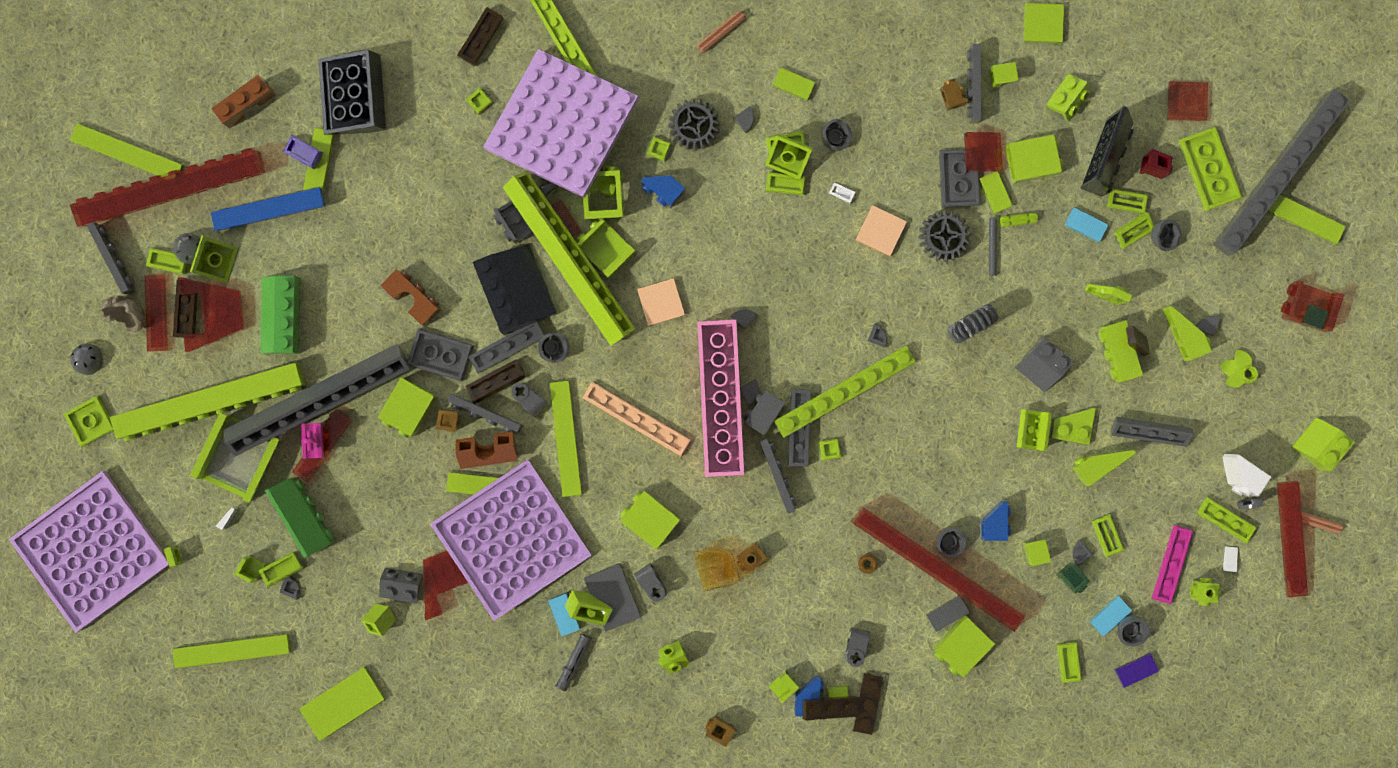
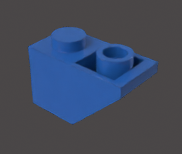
(665, 187)
(995, 524)
(809, 691)

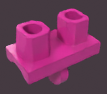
(312, 440)

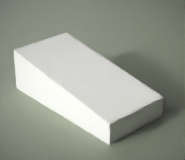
(842, 193)
(223, 523)
(1230, 559)

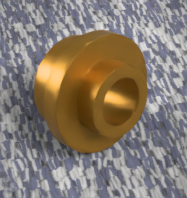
(873, 566)

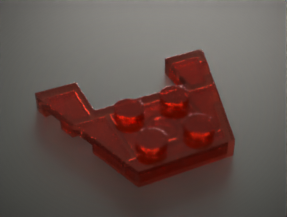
(220, 312)
(439, 576)

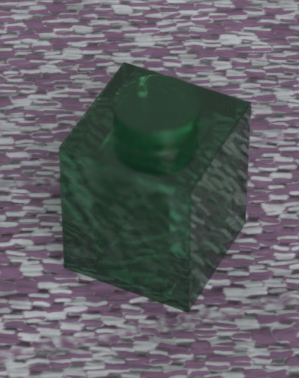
(1073, 578)

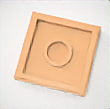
(881, 230)
(661, 302)

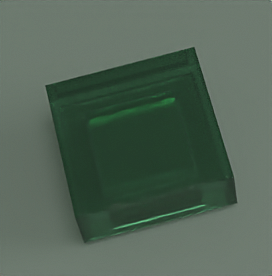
(1315, 317)

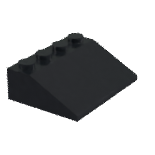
(352, 93)
(1108, 153)
(514, 288)

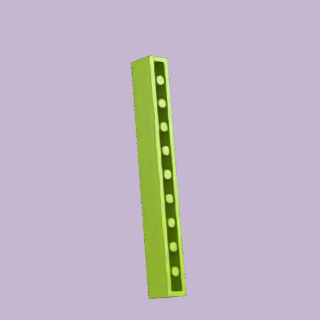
(568, 257)
(208, 401)

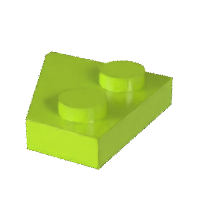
(1115, 295)
(1074, 427)

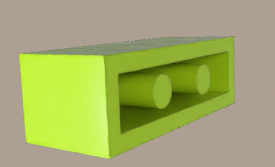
(1122, 357)

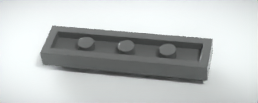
(974, 75)
(108, 252)
(506, 347)
(477, 411)
(1151, 431)
(799, 440)
(782, 483)

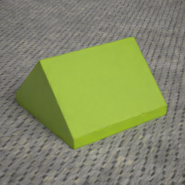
(788, 156)
(214, 259)

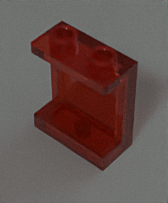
(1303, 295)

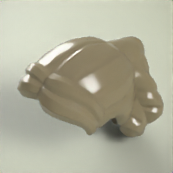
(123, 310)

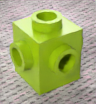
(1199, 588)
(673, 657)

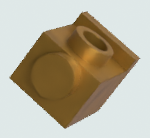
(953, 95)
(448, 420)
(752, 550)
(721, 737)

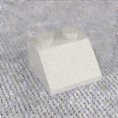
(1244, 476)

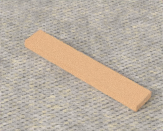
(636, 418)

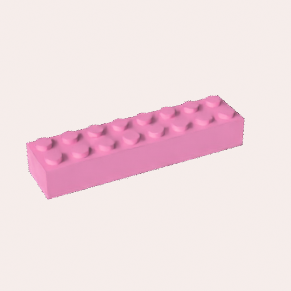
(720, 398)

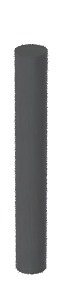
(992, 246)

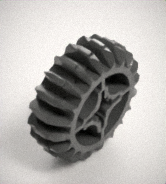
(686, 126)
(944, 227)
(973, 323)

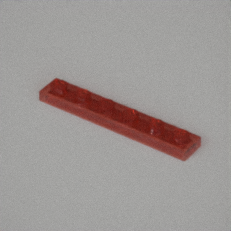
(1292, 538)

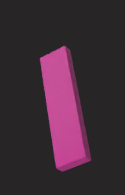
(1172, 564)

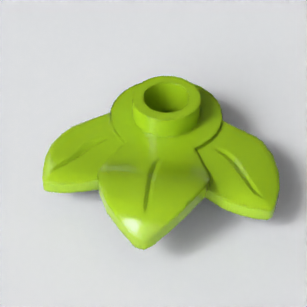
(605, 184)
(1236, 370)

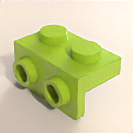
(1069, 97)
(1034, 430)

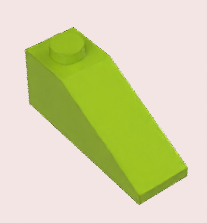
(1189, 338)
(1094, 467)

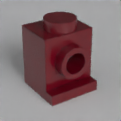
(1156, 164)

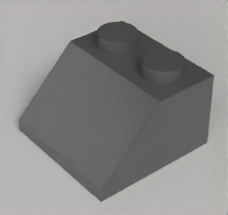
(1044, 364)

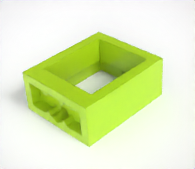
(620, 211)

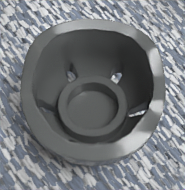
(835, 137)
(1161, 232)
(186, 248)
(551, 347)
(84, 356)
(949, 541)
(1130, 628)

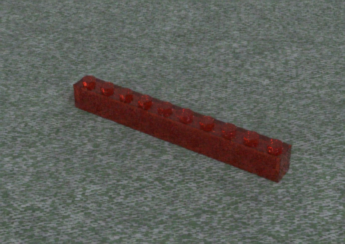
(168, 188)
(937, 569)

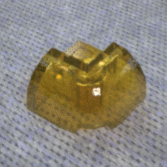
(716, 568)

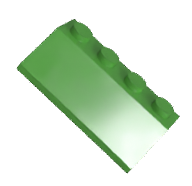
(280, 315)
(300, 516)

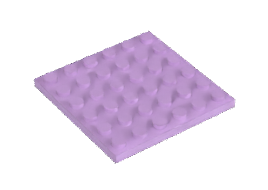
(561, 123)
(510, 539)
(90, 551)

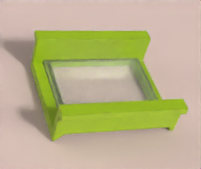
(234, 473)

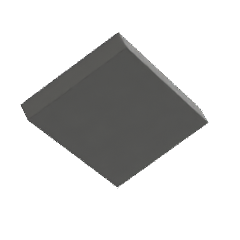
(957, 185)
(439, 355)
(612, 589)

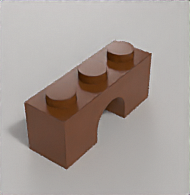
(233, 107)
(399, 284)
(472, 454)

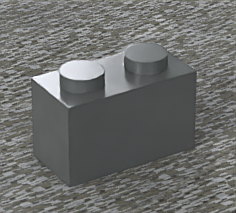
(764, 412)

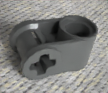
(530, 401)
(648, 580)
(857, 643)

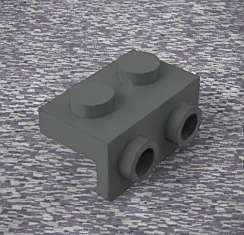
(513, 222)
(400, 585)

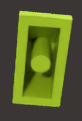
(587, 608)

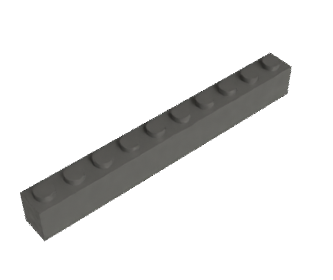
(1281, 172)
(316, 400)

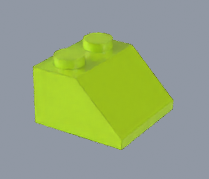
(1323, 445)

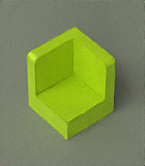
(1003, 74)
(1037, 552)
(249, 569)
(378, 619)
(784, 686)

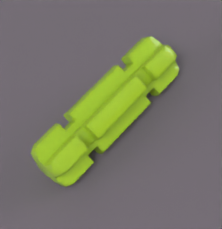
(1020, 219)

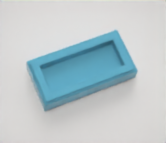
(1086, 224)
(1110, 616)
(565, 623)

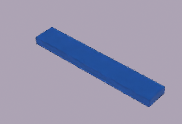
(268, 209)

